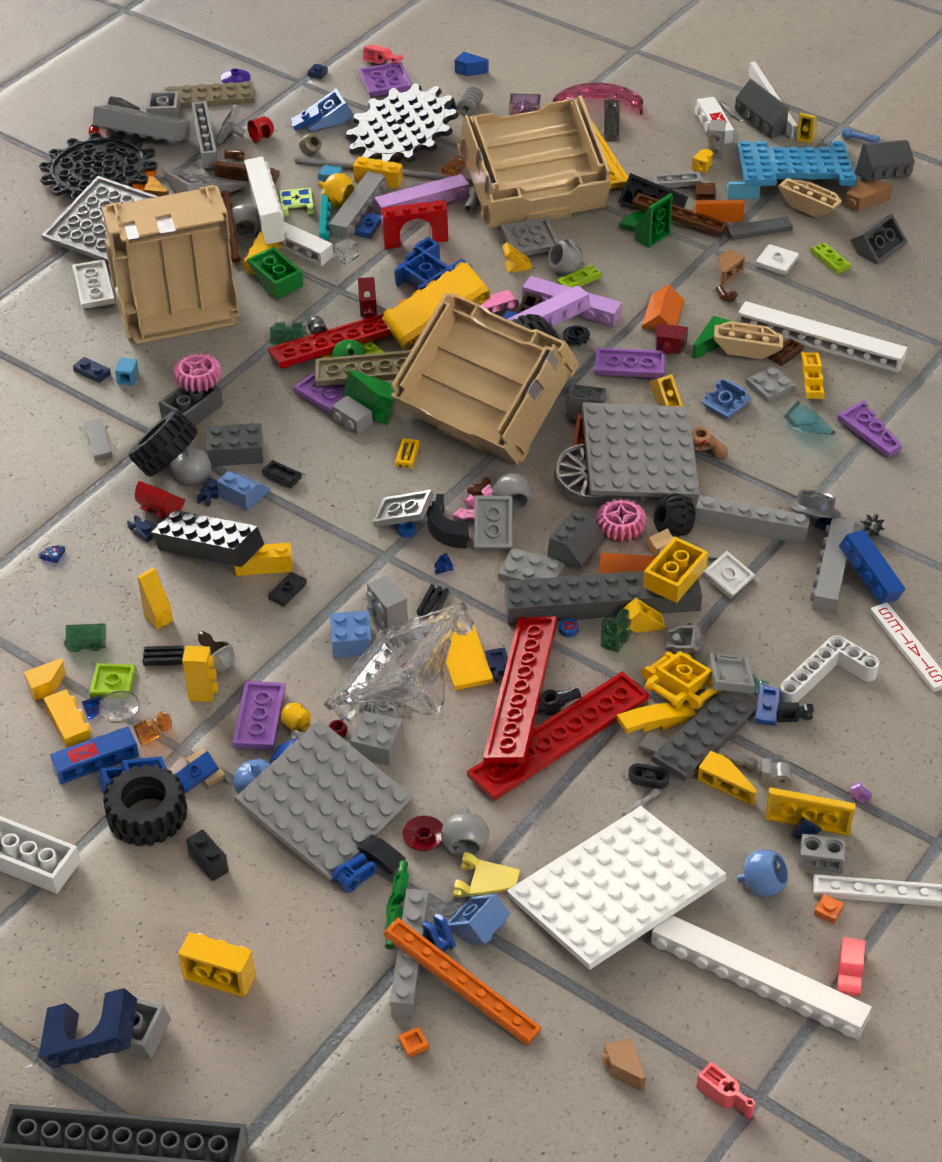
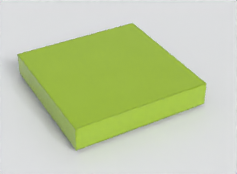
(112, 678)

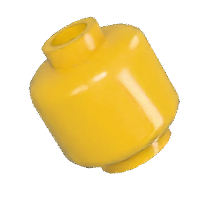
(295, 717)

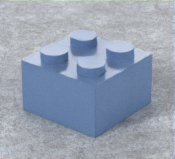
(350, 633)

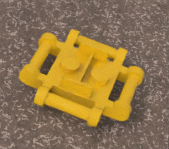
(680, 679)

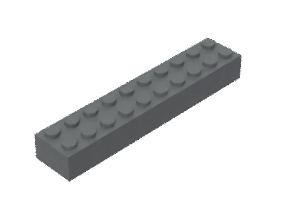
(588, 596)
(97, 1136)

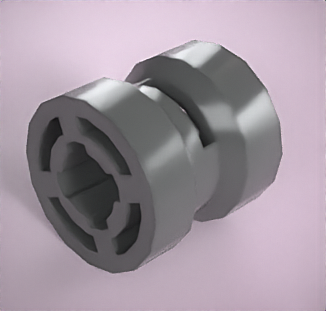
(316, 325)

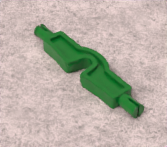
(397, 895)

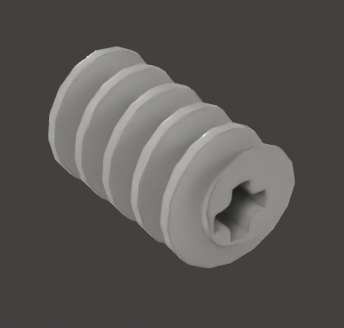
(470, 101)

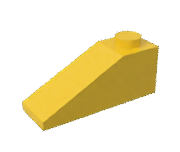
(154, 599)
(724, 776)

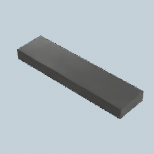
(759, 228)

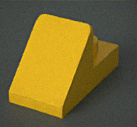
(516, 260)

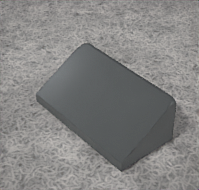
(118, 101)

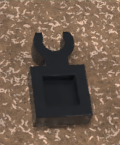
(792, 711)

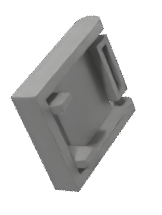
(730, 674)

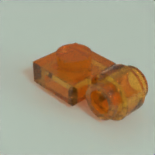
(454, 167)
(148, 729)

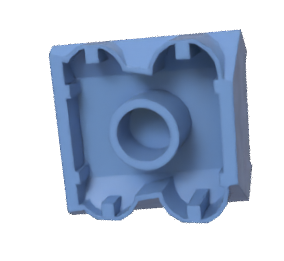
(726, 398)

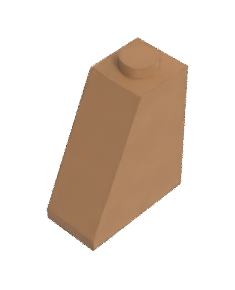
(867, 194)

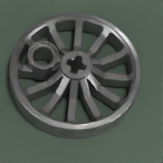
(578, 473)

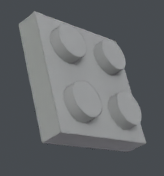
(770, 384)

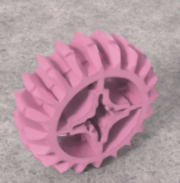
(197, 372)
(621, 520)

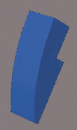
(108, 774)

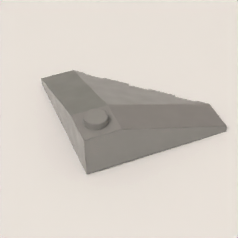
(185, 182)

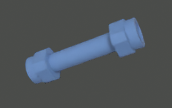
(847, 133)

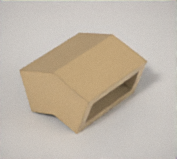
(659, 541)

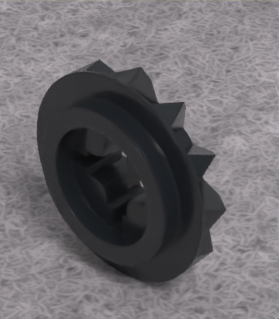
(582, 333)

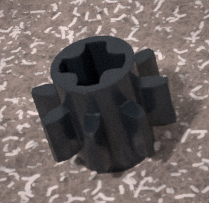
(877, 527)

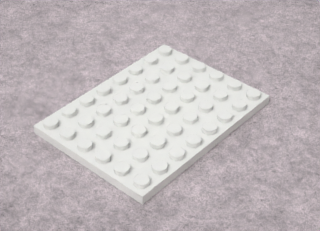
(616, 886)

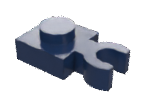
(208, 491)
(142, 529)
(497, 661)

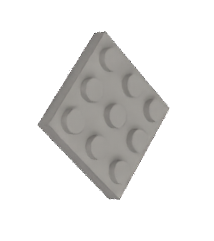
(530, 236)

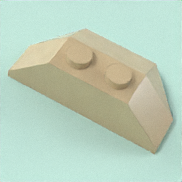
(809, 197)
(747, 340)

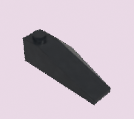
(640, 185)

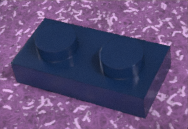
(91, 369)

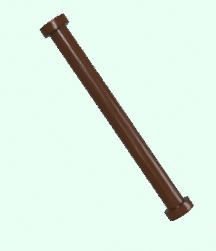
(235, 255)

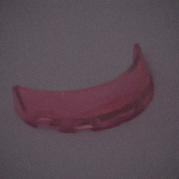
(601, 90)

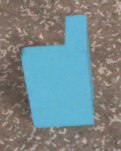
(738, 190)

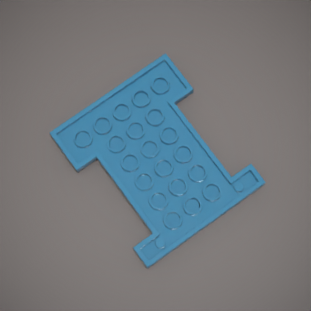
(765, 165)

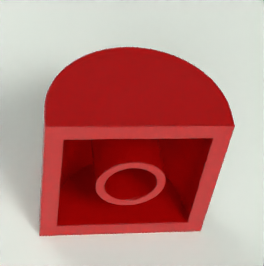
(157, 499)

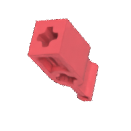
(379, 54)
(851, 966)
(724, 1090)

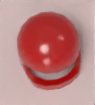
(260, 128)

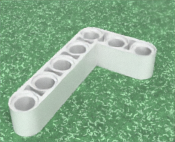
(833, 652)

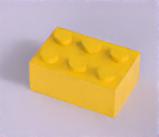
(675, 569)
(217, 964)

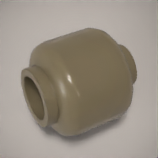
(310, 144)

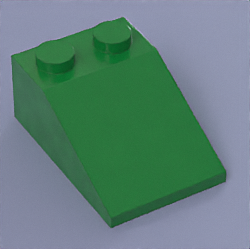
(655, 222)
(276, 272)
(372, 394)

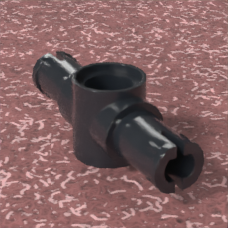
(559, 699)

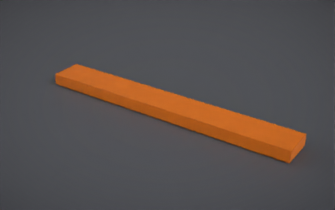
(462, 981)

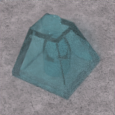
(807, 420)

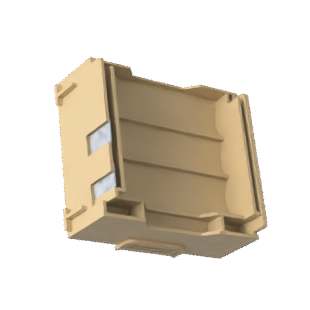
(535, 163)
(171, 264)
(483, 377)

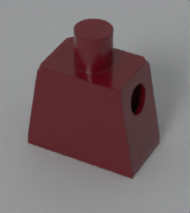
(367, 304)
(670, 338)

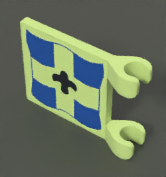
(296, 199)

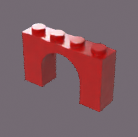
(395, 217)

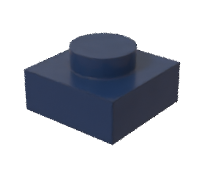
(317, 71)

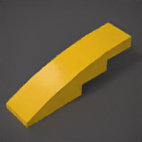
(812, 375)
(655, 716)

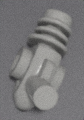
(387, 710)

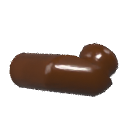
(239, 154)
(731, 296)
(476, 489)

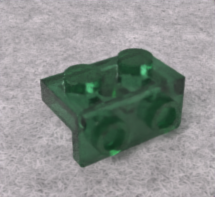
(284, 333)
(615, 632)
(85, 637)

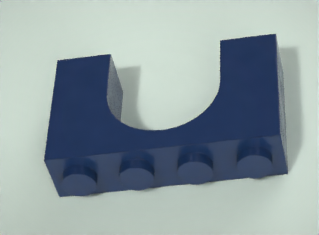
(109, 1036)

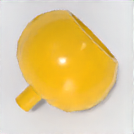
(337, 188)

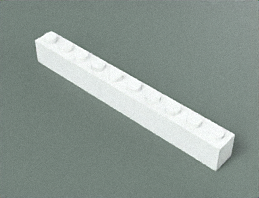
(826, 337)
(762, 976)

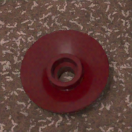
(421, 827)

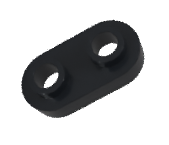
(648, 776)

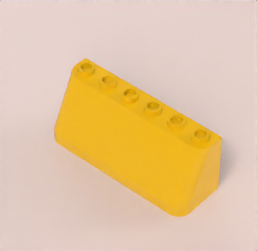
(413, 314)

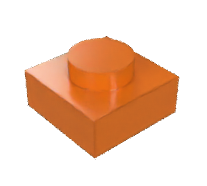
(829, 909)
(413, 1042)

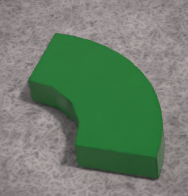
(631, 220)

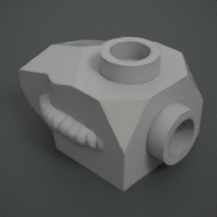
(684, 639)

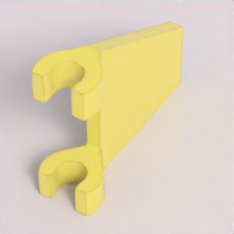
(486, 879)

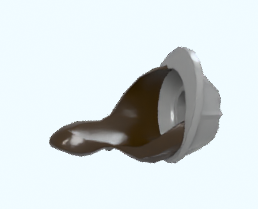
(222, 651)

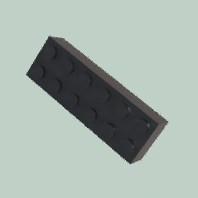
(208, 538)

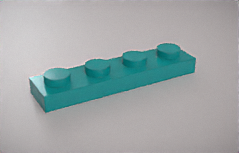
(325, 218)

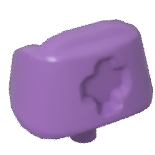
(860, 793)

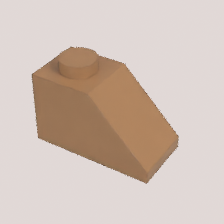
(730, 265)
(624, 1063)

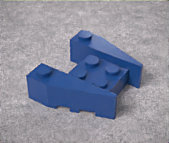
(423, 265)

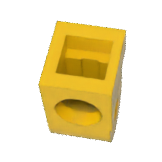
(702, 160)

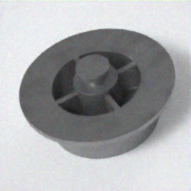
(815, 504)

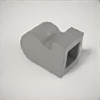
(775, 774)

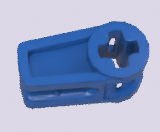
(353, 872)
(441, 935)

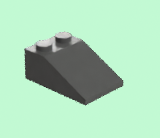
(580, 394)

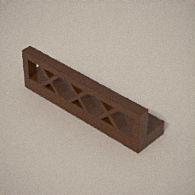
(237, 171)

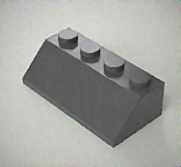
(762, 109)
(885, 160)

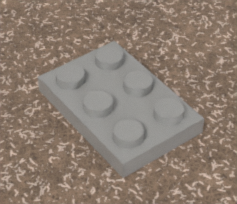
(403, 508)
(493, 523)
(526, 565)

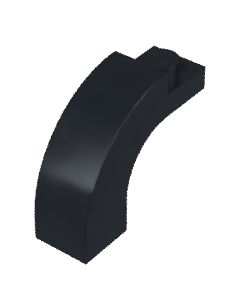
(445, 530)

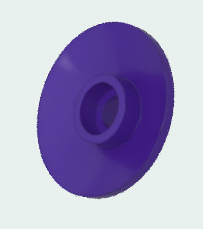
(235, 75)

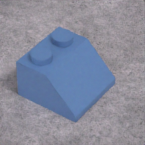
(241, 489)
(479, 919)

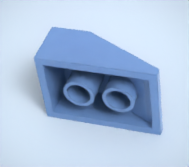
(333, 111)

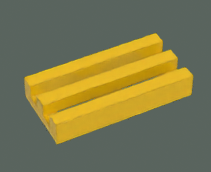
(398, 461)

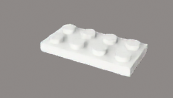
(93, 284)

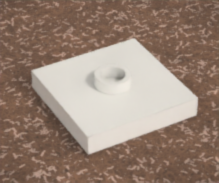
(777, 259)
(728, 574)

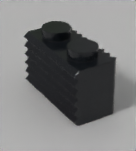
(207, 855)

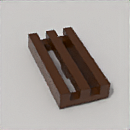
(788, 353)

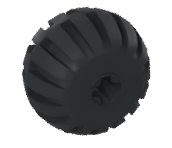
(675, 513)

